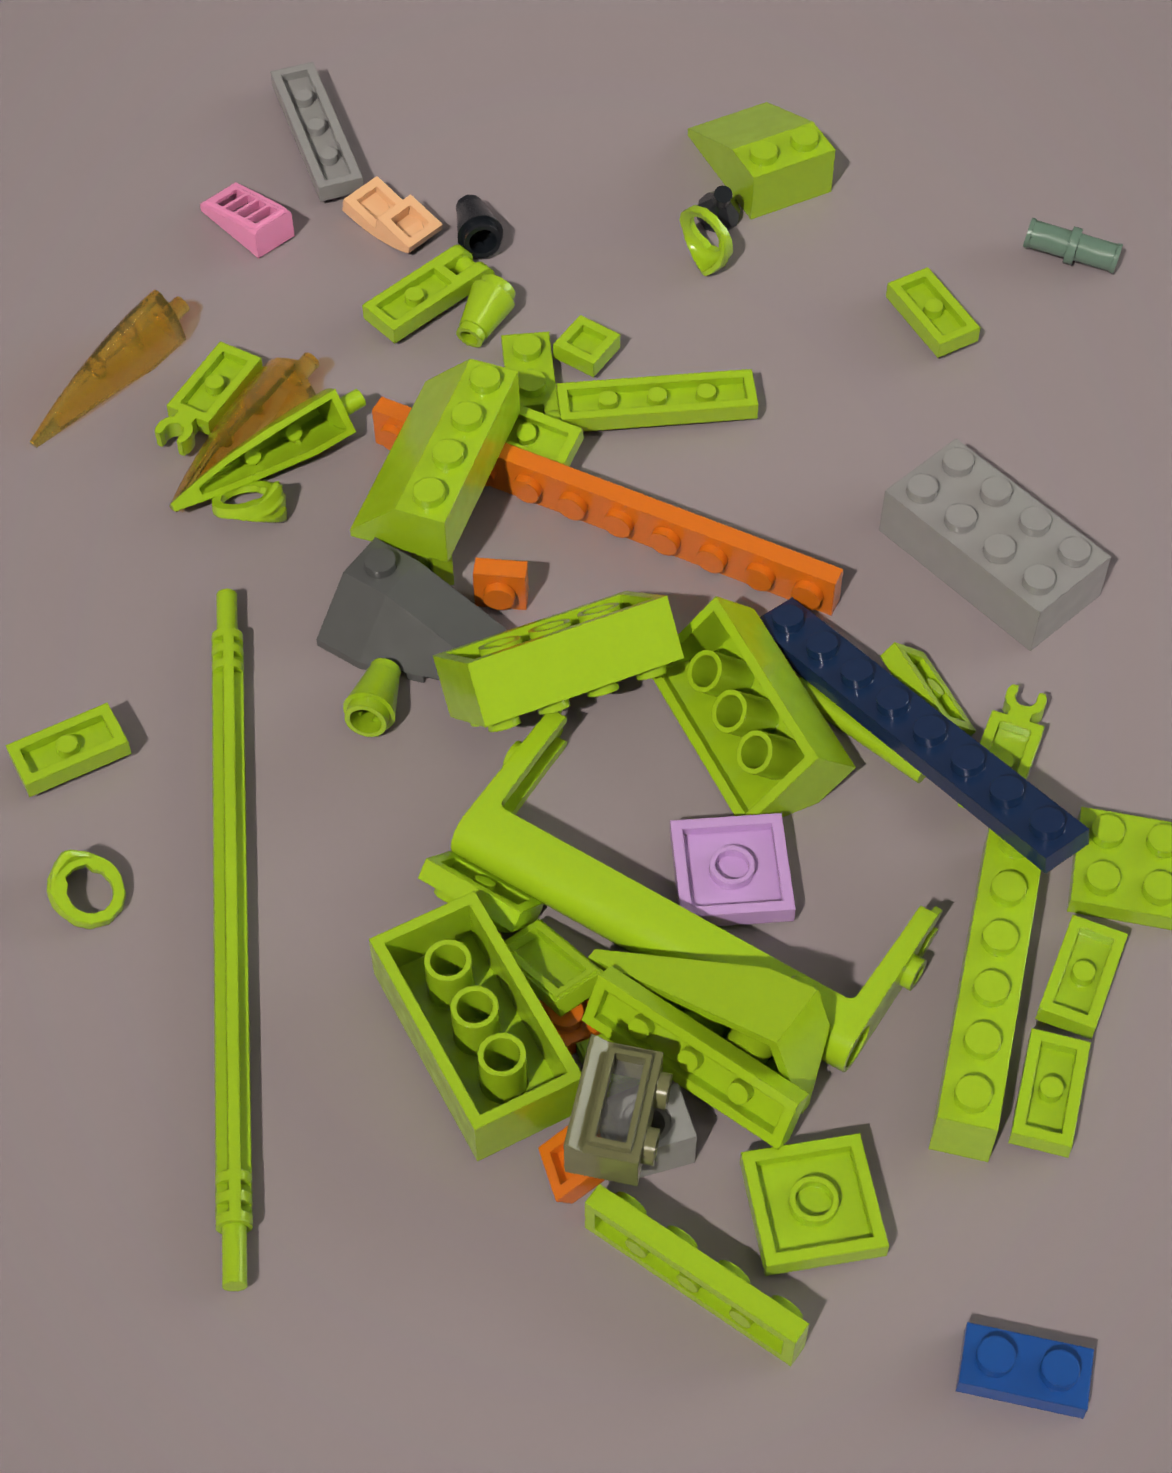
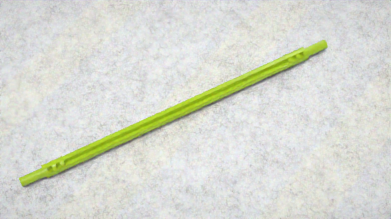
(230, 947)

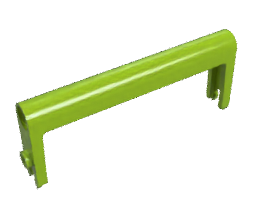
(641, 918)

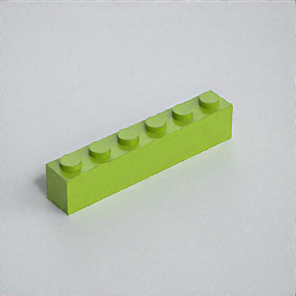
(986, 1003)

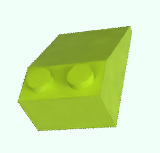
(767, 157)

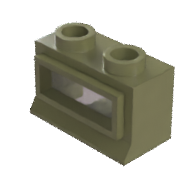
(614, 1112)

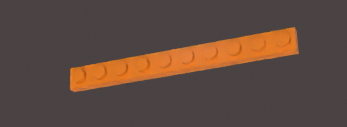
(648, 521)

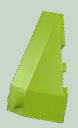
(750, 1006)

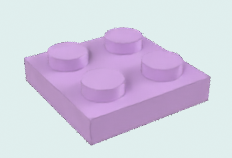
(733, 869)

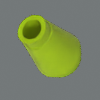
(485, 309)
(373, 699)

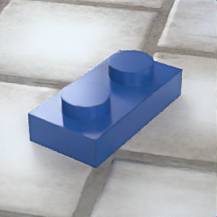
(1025, 1370)

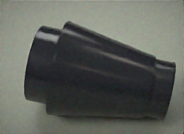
(477, 227)

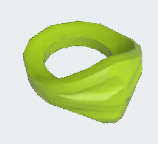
(706, 256)
(267, 509)
(57, 887)

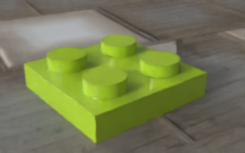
(1123, 869)
(813, 1204)

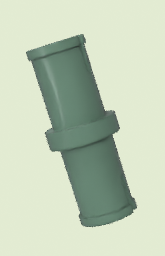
(1072, 245)

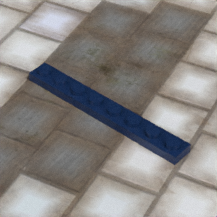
(926, 738)

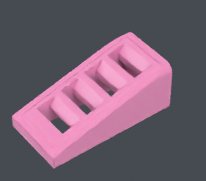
(259, 237)

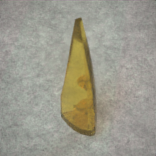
(124, 355)
(266, 397)

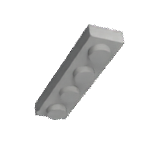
(317, 131)

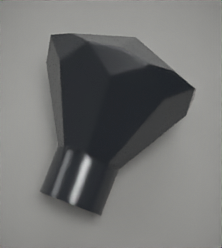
(722, 205)

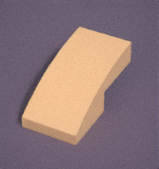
(389, 218)

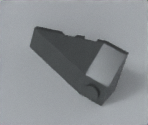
(399, 613)

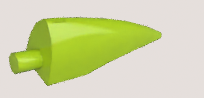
(280, 444)

